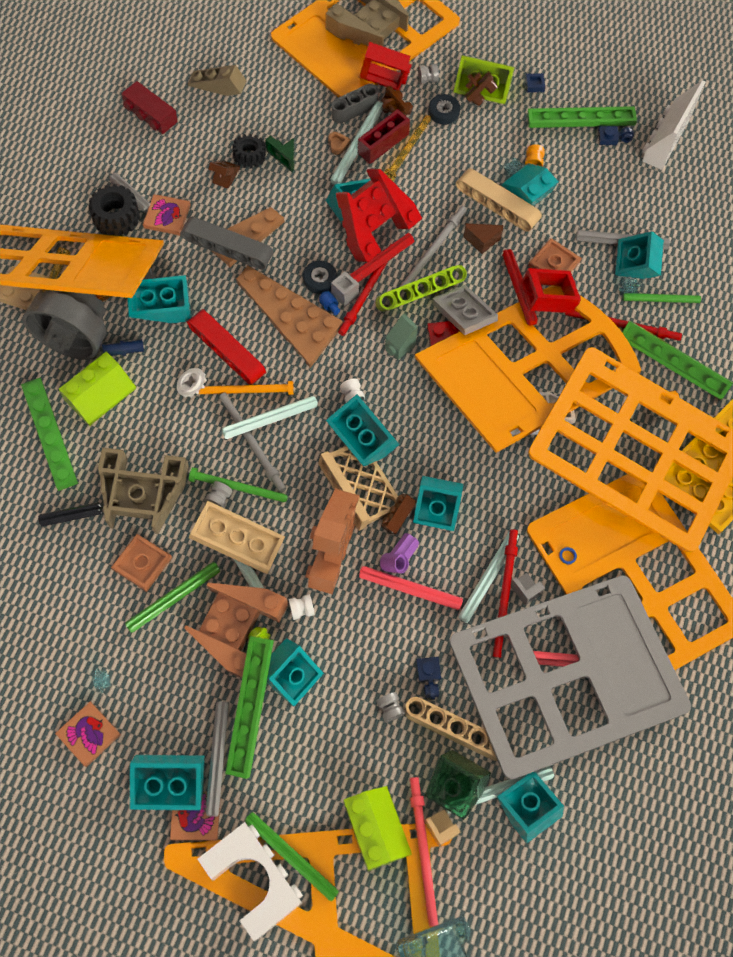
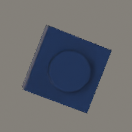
(535, 82)

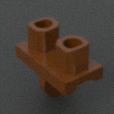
(485, 82)
(393, 100)

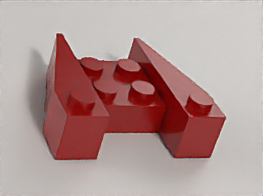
(370, 209)

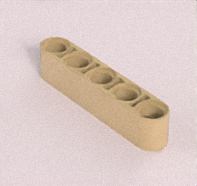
(498, 200)
(444, 729)

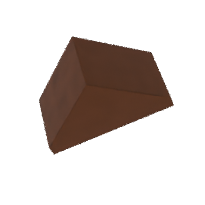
(482, 235)

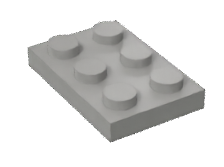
(465, 309)

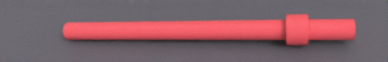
(417, 804)

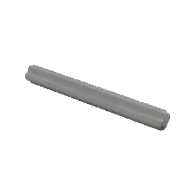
(607, 238)
(217, 759)

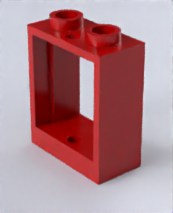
(382, 75)
(546, 302)

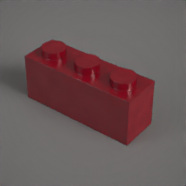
(149, 107)
(383, 136)

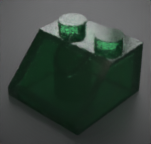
(457, 783)

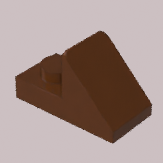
(223, 172)

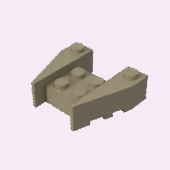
(370, 23)
(138, 492)

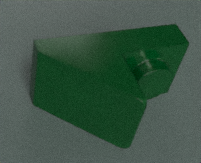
(283, 153)

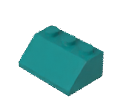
(362, 431)
(167, 782)

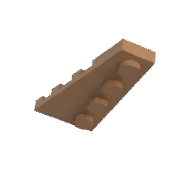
(256, 228)

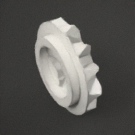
(187, 379)

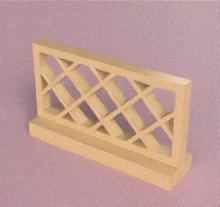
(338, 481)

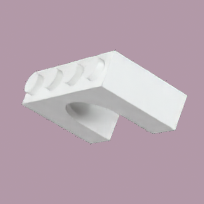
(281, 897)

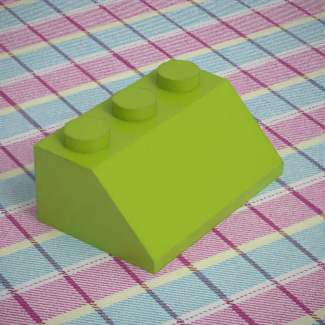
(501, 73)
(97, 388)
(377, 827)

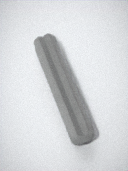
(142, 203)

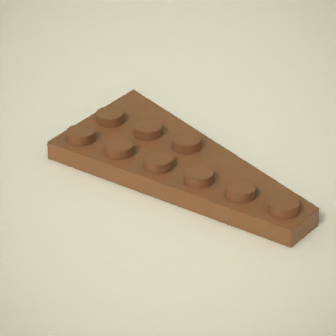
(297, 319)

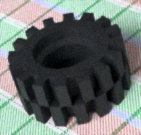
(249, 158)

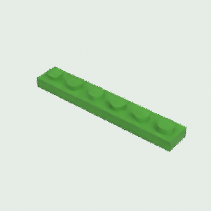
(581, 117)
(677, 360)
(49, 434)
(249, 707)

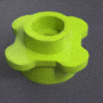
(259, 632)

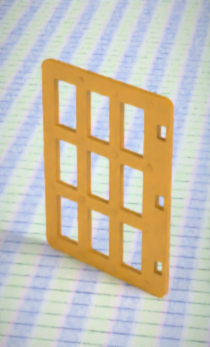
(679, 412)

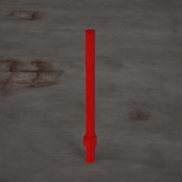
(351, 315)
(660, 332)
(510, 552)

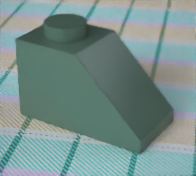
(401, 337)

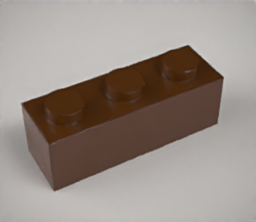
(398, 513)

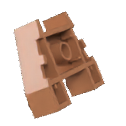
(331, 540)
(233, 619)

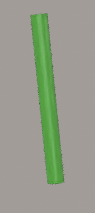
(661, 298)

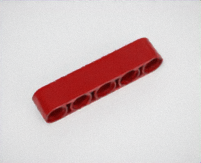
(226, 347)

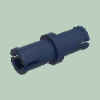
(123, 348)

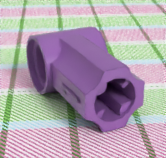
(398, 559)

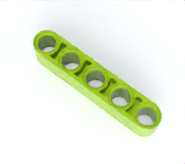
(429, 286)

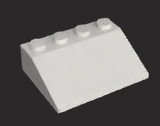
(671, 127)

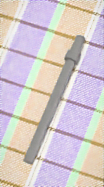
(452, 223)
(271, 472)

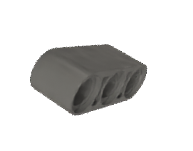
(354, 103)

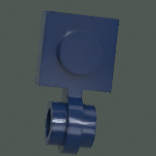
(610, 136)
(429, 671)

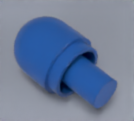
(329, 302)

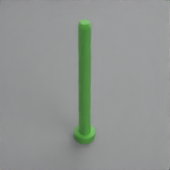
(195, 475)

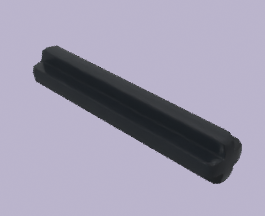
(70, 514)

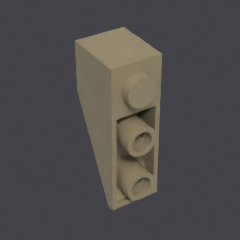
(219, 80)

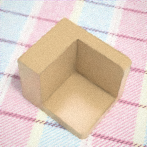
(441, 827)

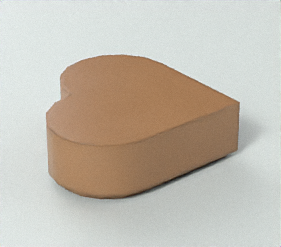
(338, 143)

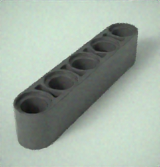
(227, 243)

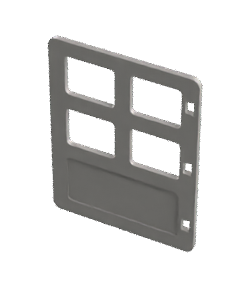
(616, 654)

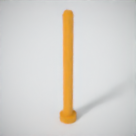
(249, 389)

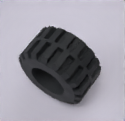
(112, 198)

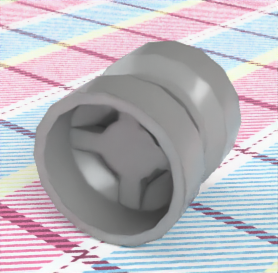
(428, 73)
(219, 494)
(390, 707)

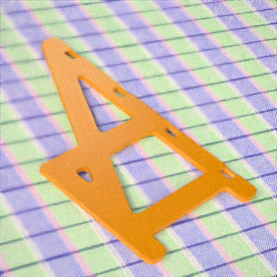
(319, 923)

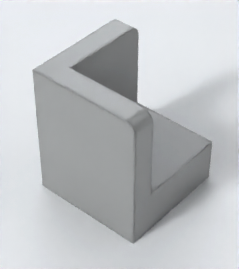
(345, 289)
(526, 588)

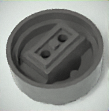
(67, 322)

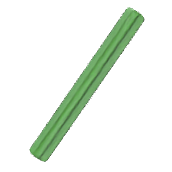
(172, 597)
(292, 857)

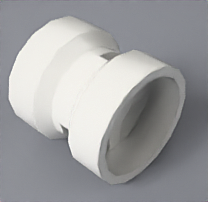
(351, 388)
(301, 607)

